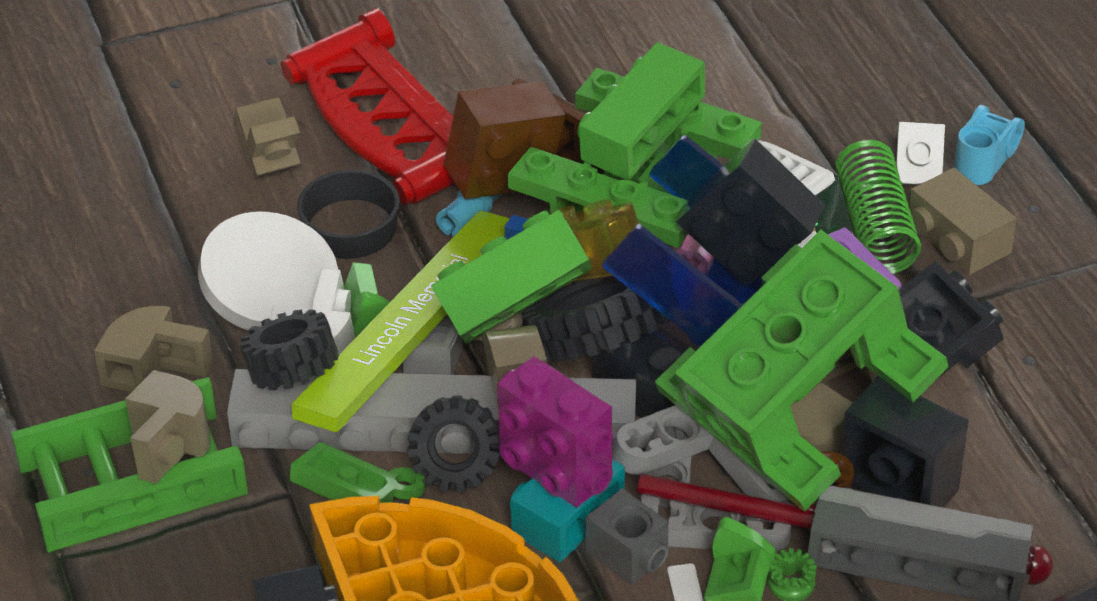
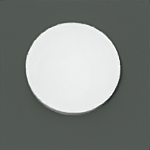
(260, 264)

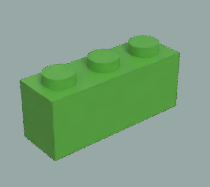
(641, 110)
(511, 275)

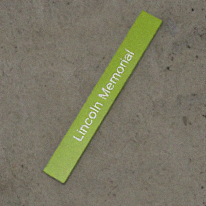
(391, 334)

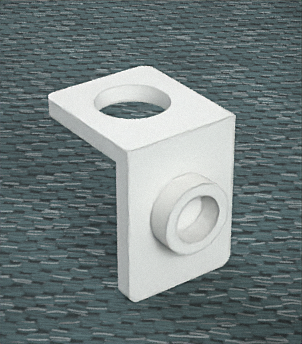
(919, 151)

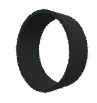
(351, 186)

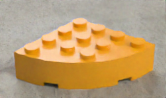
(427, 554)

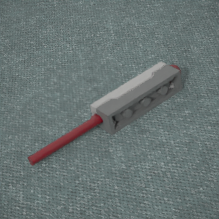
(892, 538)

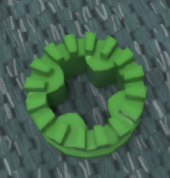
(788, 563)

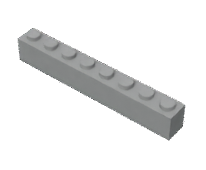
(383, 423)

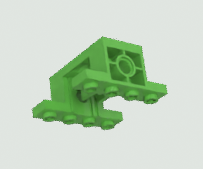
(578, 184)
(782, 346)

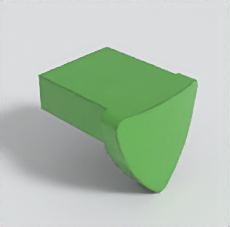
(364, 296)
(739, 563)

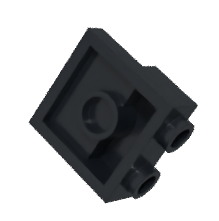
(948, 317)

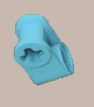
(986, 144)

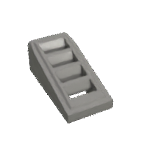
(437, 352)

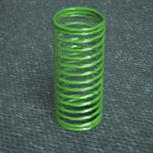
(872, 183)

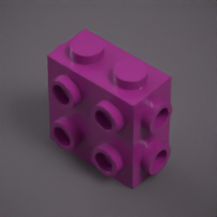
(555, 431)

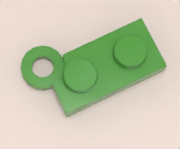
(341, 475)

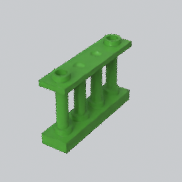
(117, 502)

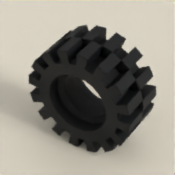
(289, 349)
(432, 465)

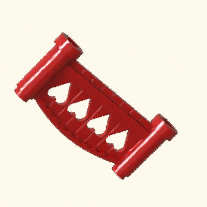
(365, 50)

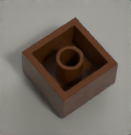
(494, 132)

